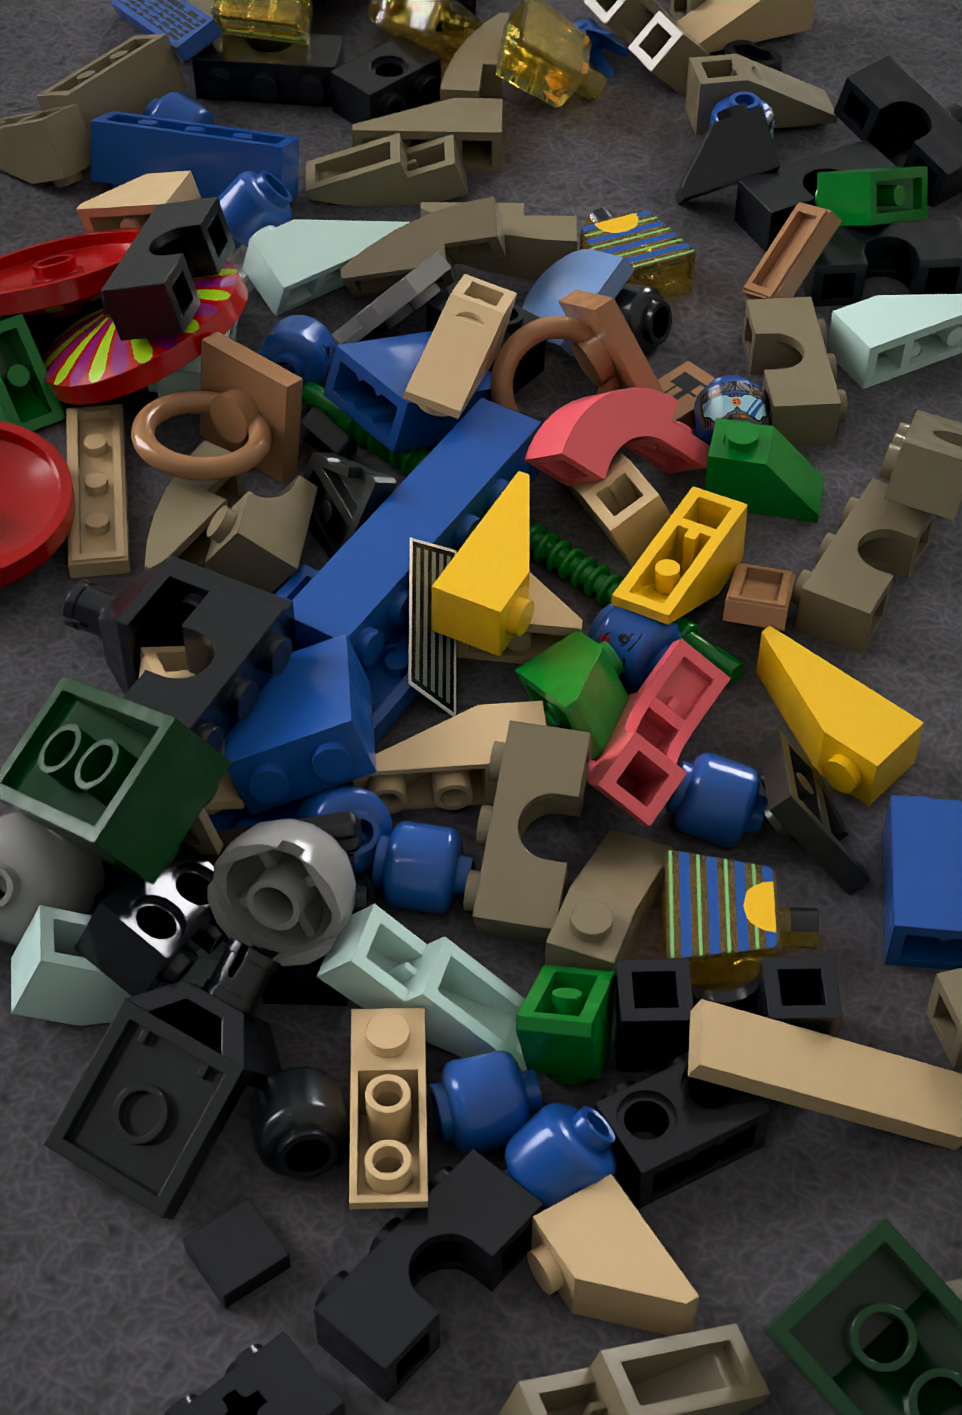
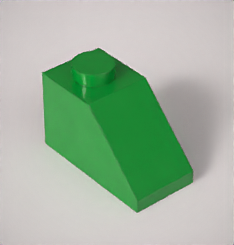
(874, 195)
(23, 390)
(762, 470)
(578, 686)
(567, 1023)

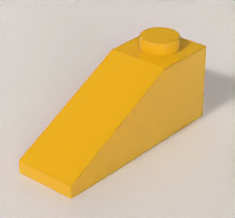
(686, 558)
(486, 584)
(841, 724)

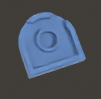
(579, 270)

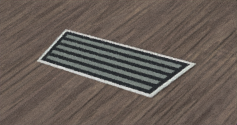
(430, 653)

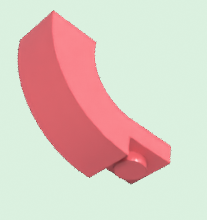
(587, 432)
(642, 754)

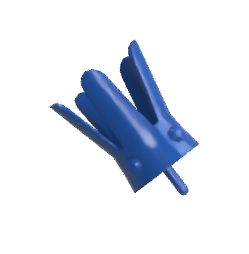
(601, 40)

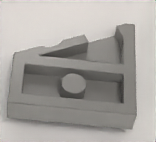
(393, 304)

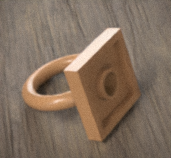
(600, 345)
(242, 407)

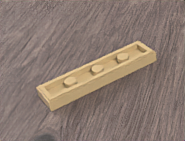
(99, 478)
(825, 1074)

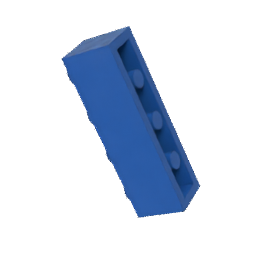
(138, 144)

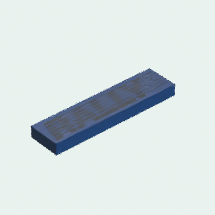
(185, 24)

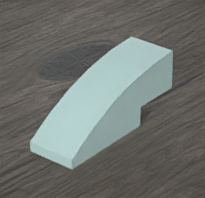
(389, 967)

